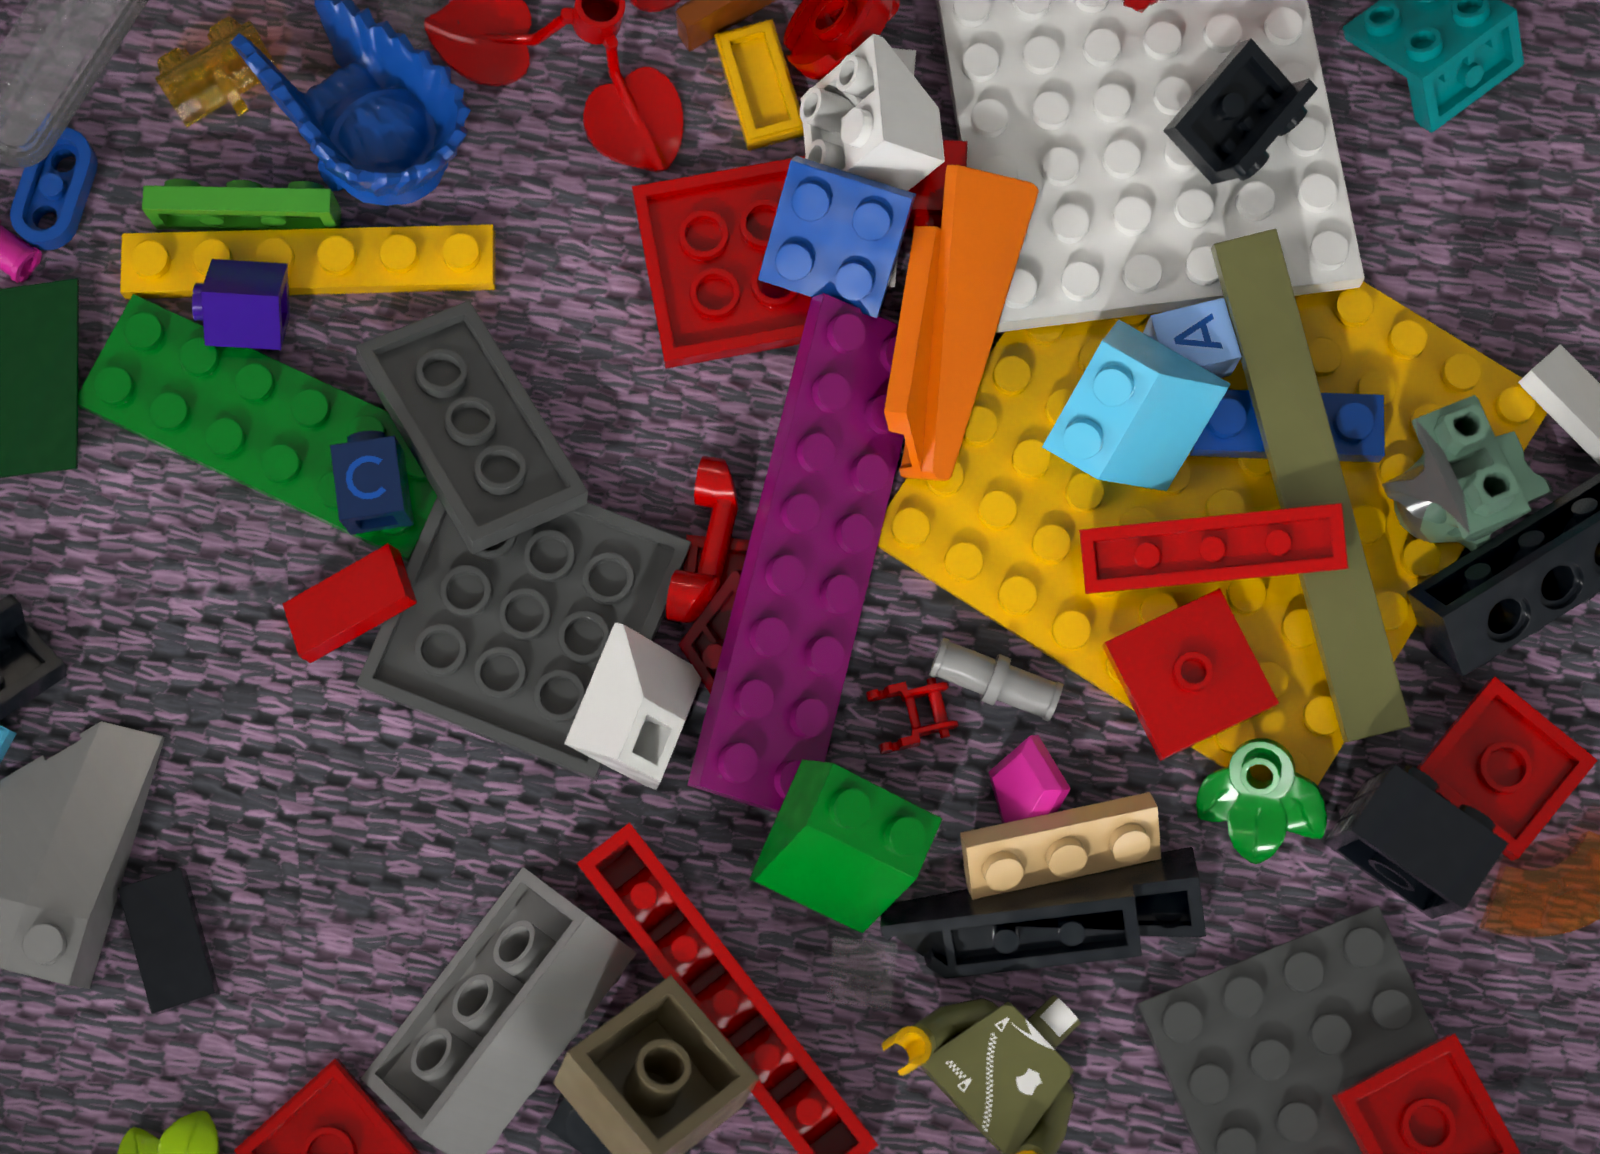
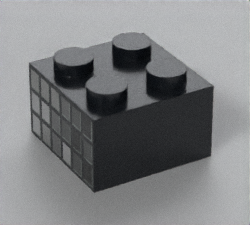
(1417, 841)

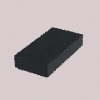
(168, 941)

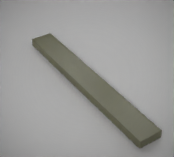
(1309, 474)

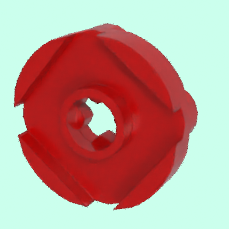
(829, 30)

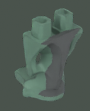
(1464, 479)

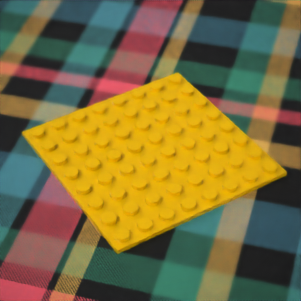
(1013, 511)

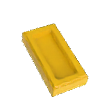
(760, 84)

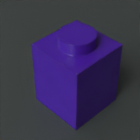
(243, 304)

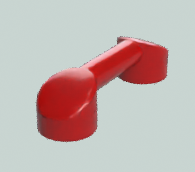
(692, 591)

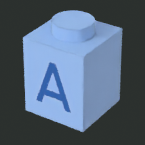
(1199, 334)

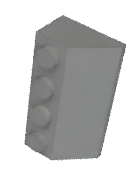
(497, 1018)

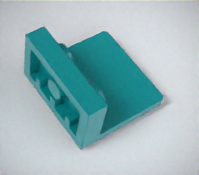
(1443, 48)

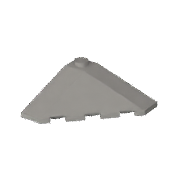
(67, 849)

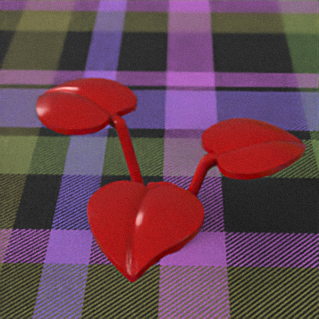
(627, 121)

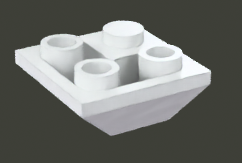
(873, 119)
(634, 707)

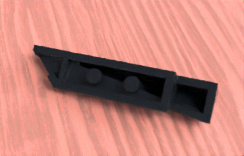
(1053, 922)

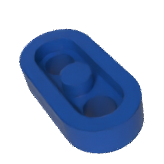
(50, 191)

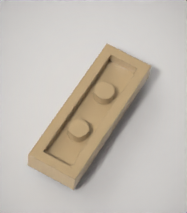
(1061, 845)

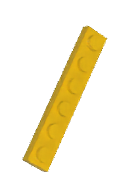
(317, 259)

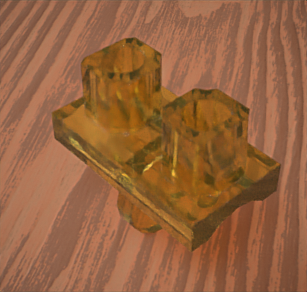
(210, 76)

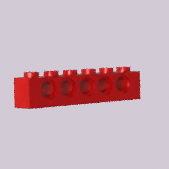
(689, 950)

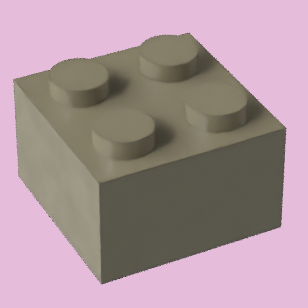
(655, 1076)

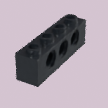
(1513, 582)

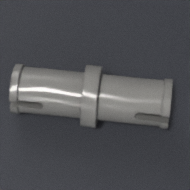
(996, 679)

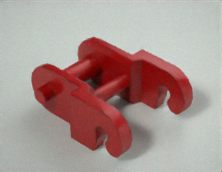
(933, 691)

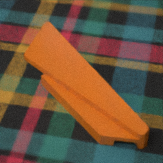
(952, 313)

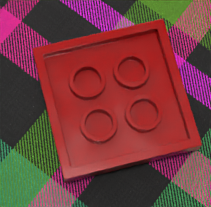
(704, 262)

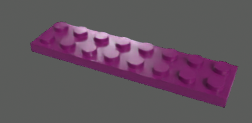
(804, 563)

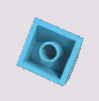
(1135, 411)

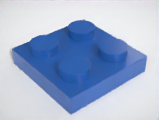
(836, 235)

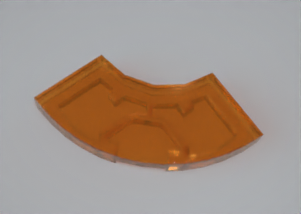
(1549, 898)

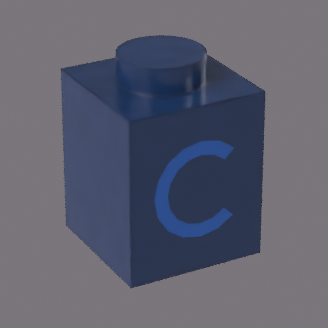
(371, 483)

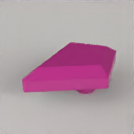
(1028, 782)

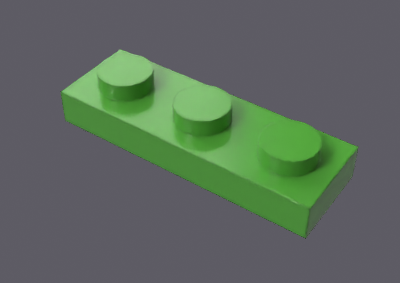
(240, 206)

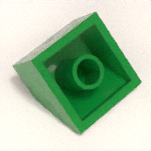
(844, 845)

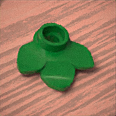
(1262, 810)

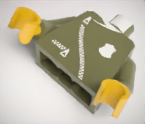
(998, 1069)

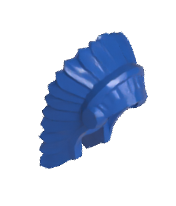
(381, 119)

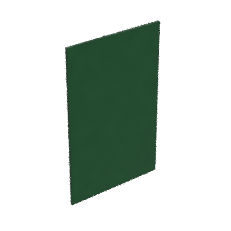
(39, 378)

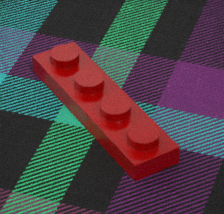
(1214, 548)

